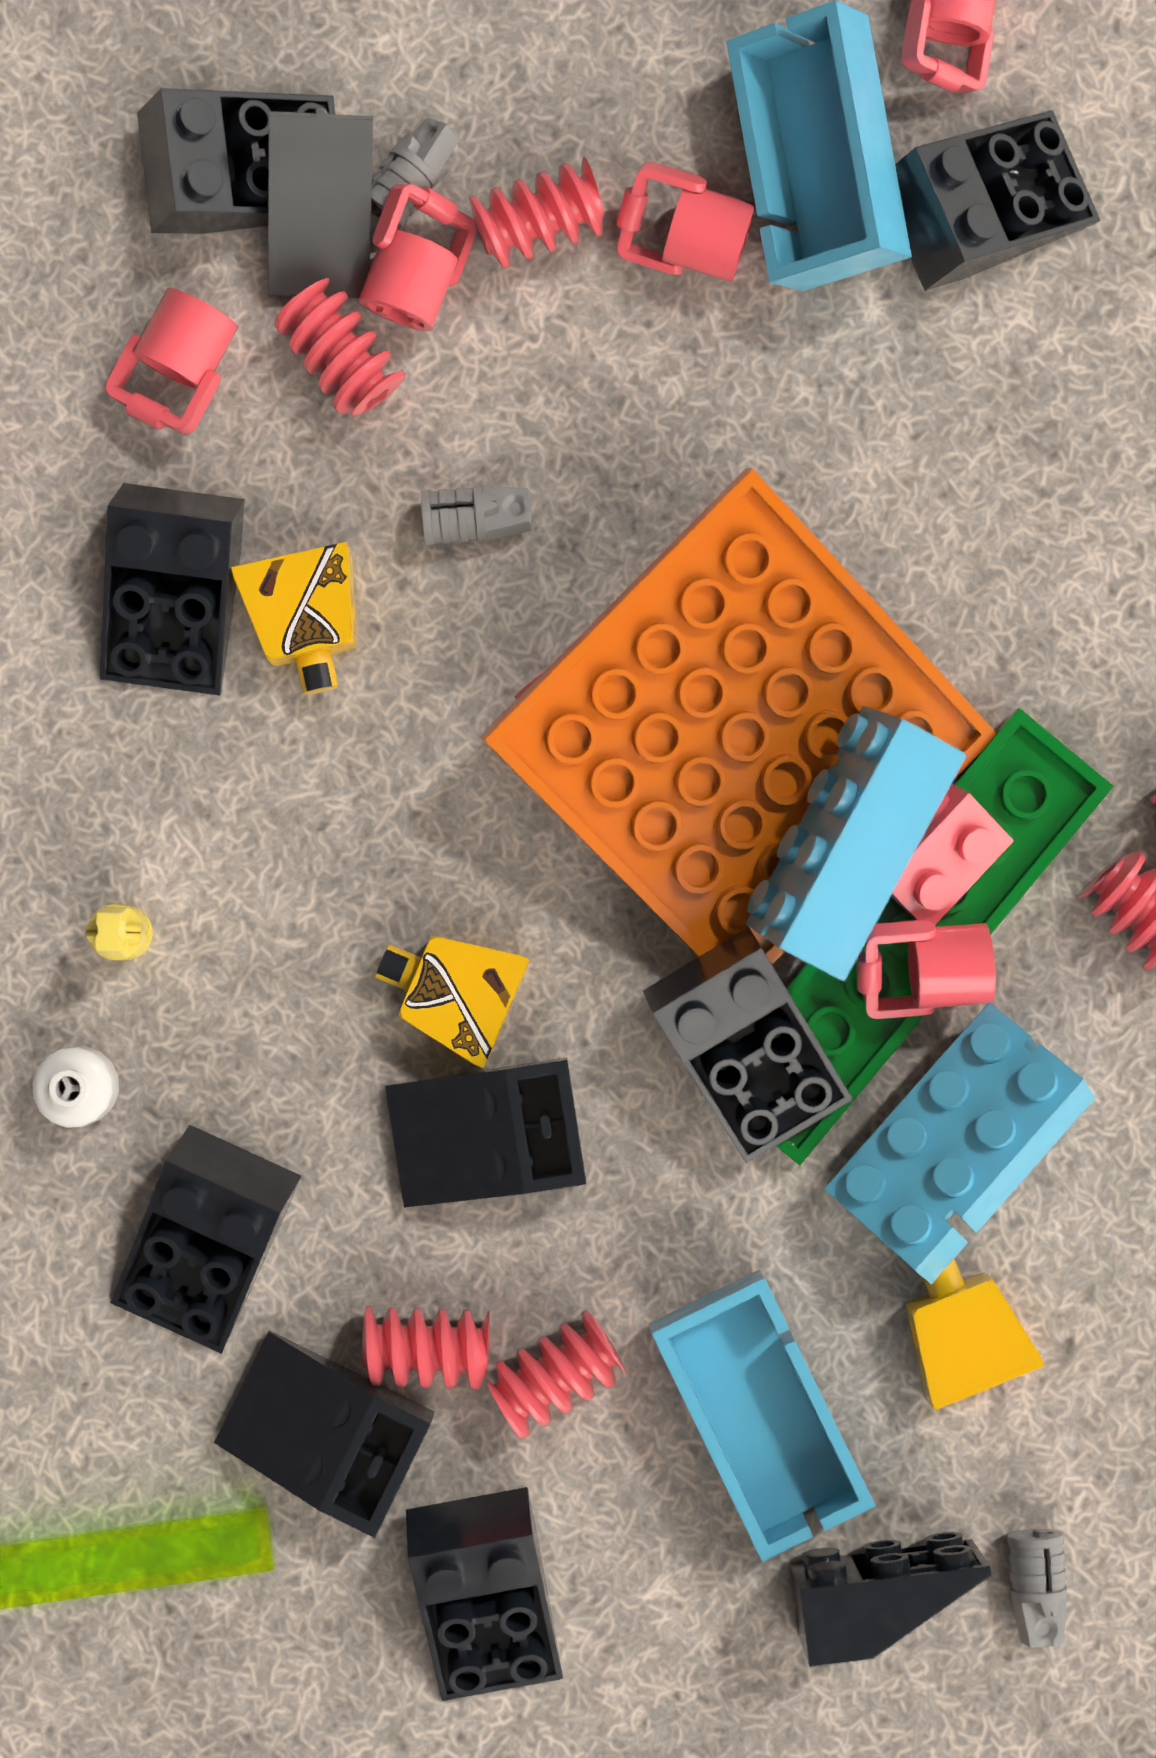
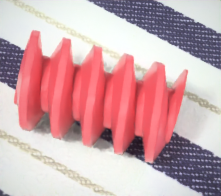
(539, 213)
(336, 350)
(1131, 899)
(425, 1348)
(555, 1375)

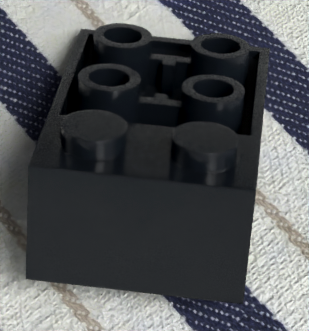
(211, 156)
(990, 197)
(169, 587)
(746, 1045)
(486, 1134)
(204, 1238)
(324, 1432)
(483, 1593)
(872, 1599)

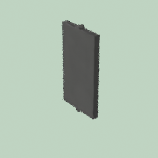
(319, 201)

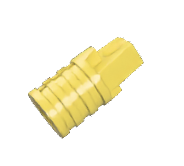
(119, 932)

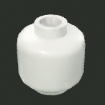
(96, 1085)

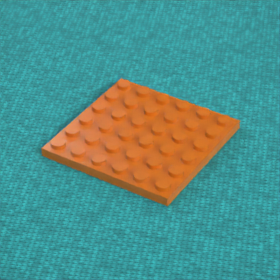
(712, 704)

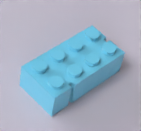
(819, 147)
(853, 840)
(961, 1141)
(760, 1414)

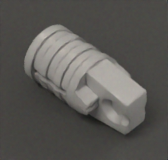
(414, 161)
(474, 514)
(1038, 1585)

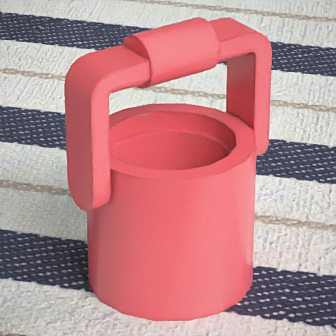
(951, 23)
(704, 232)
(411, 271)
(183, 344)
(943, 963)

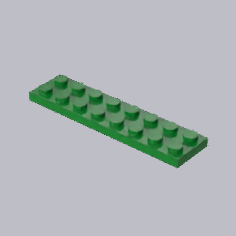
(1040, 800)

